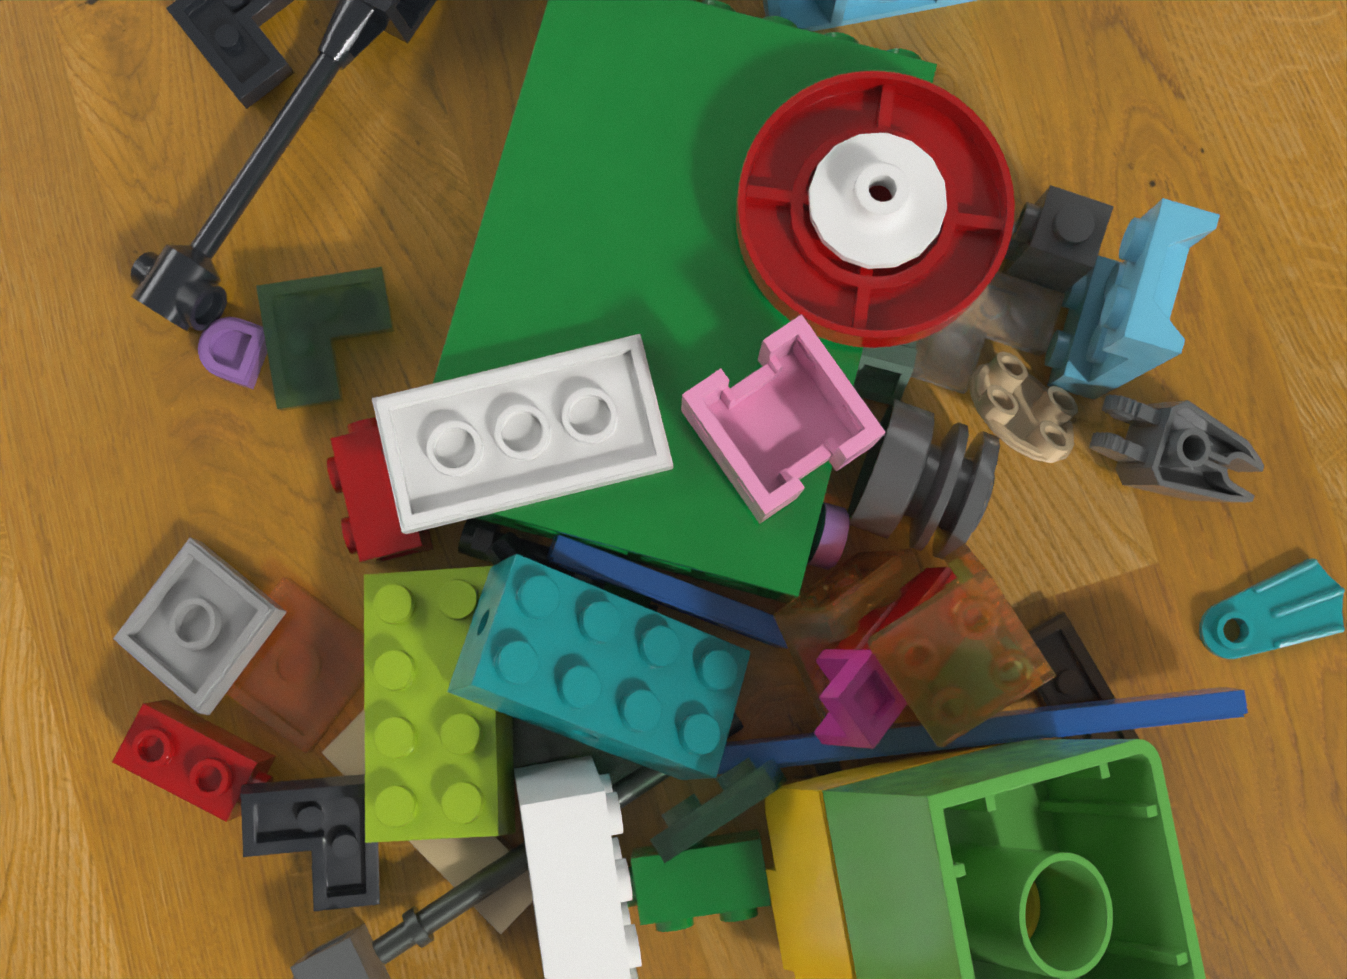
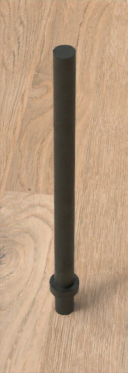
(421, 924)

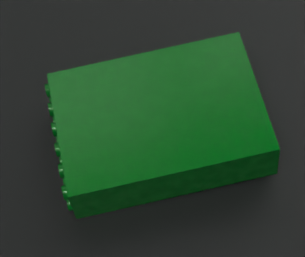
(624, 225)

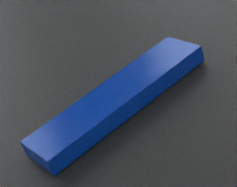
(665, 590)

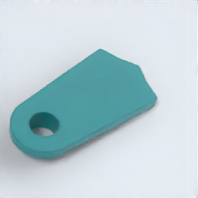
(1276, 612)

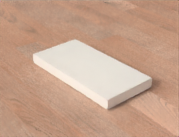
(522, 434)

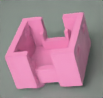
(781, 419)

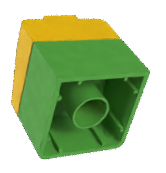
(984, 867)

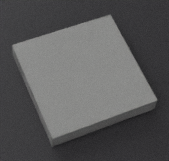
(199, 626)

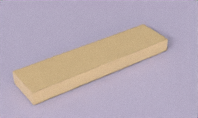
(452, 857)

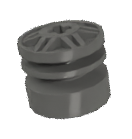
(924, 481)

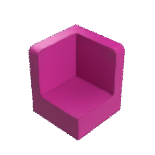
(859, 699)

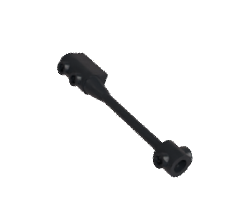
(182, 278)

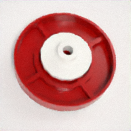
(874, 208)

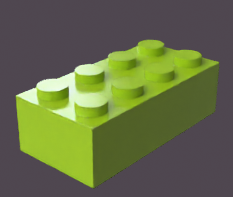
(430, 756)

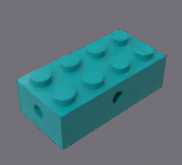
(600, 670)

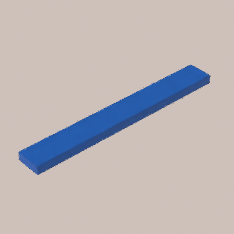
(1004, 727)

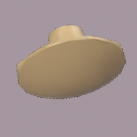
(1023, 409)

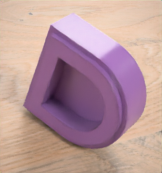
(233, 350)

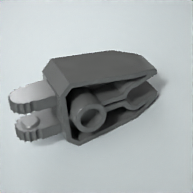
(1176, 451)

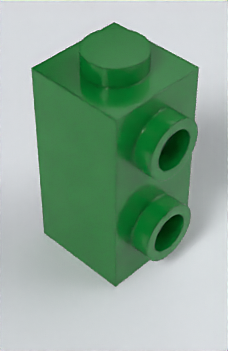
(709, 878)

